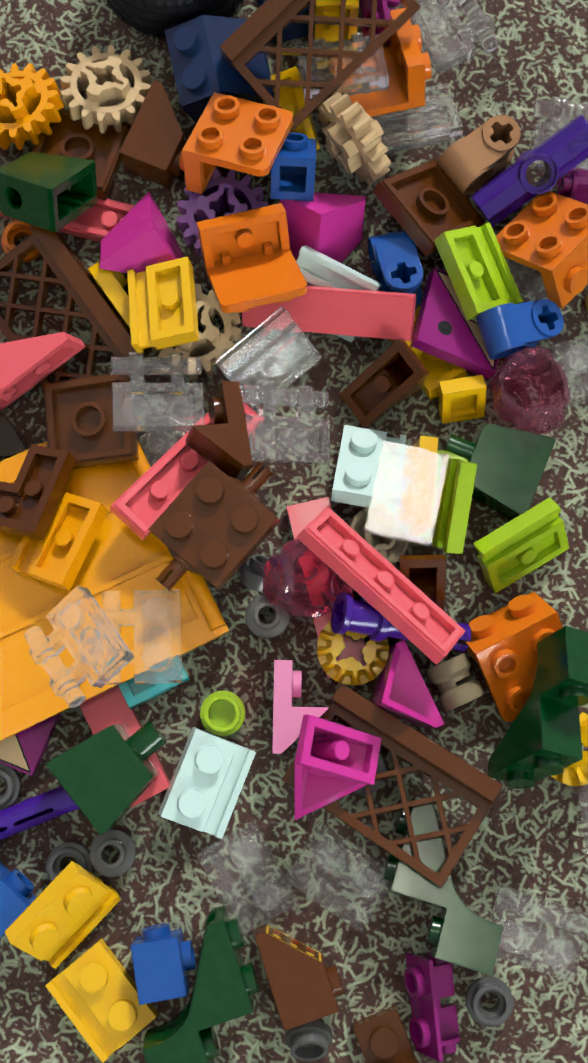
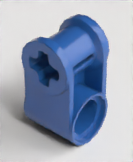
(396, 263)
(518, 326)

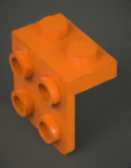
(406, 73)
(234, 137)
(552, 240)
(250, 259)
(507, 649)

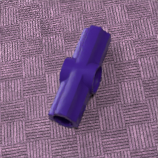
(511, 189)

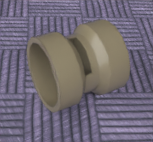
(455, 682)

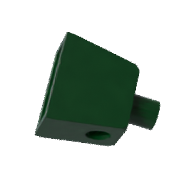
(47, 189)
(507, 466)
(108, 772)

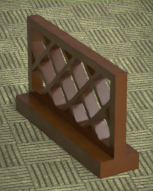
(269, 22)
(81, 289)
(423, 757)

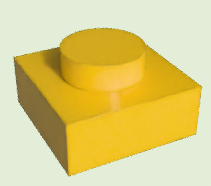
(462, 399)

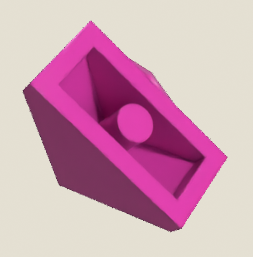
(327, 224)
(139, 240)
(403, 690)
(331, 763)

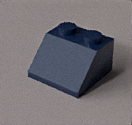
(203, 70)

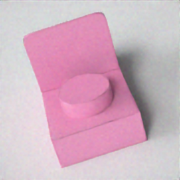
(288, 719)

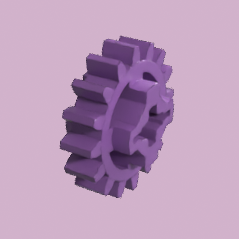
(213, 203)

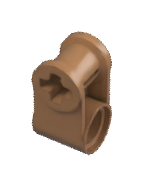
(481, 153)

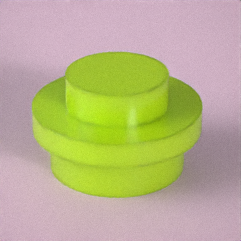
(222, 713)

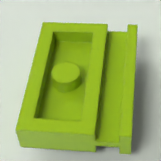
(477, 269)
(454, 504)
(522, 545)

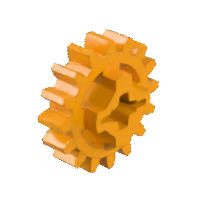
(36, 103)

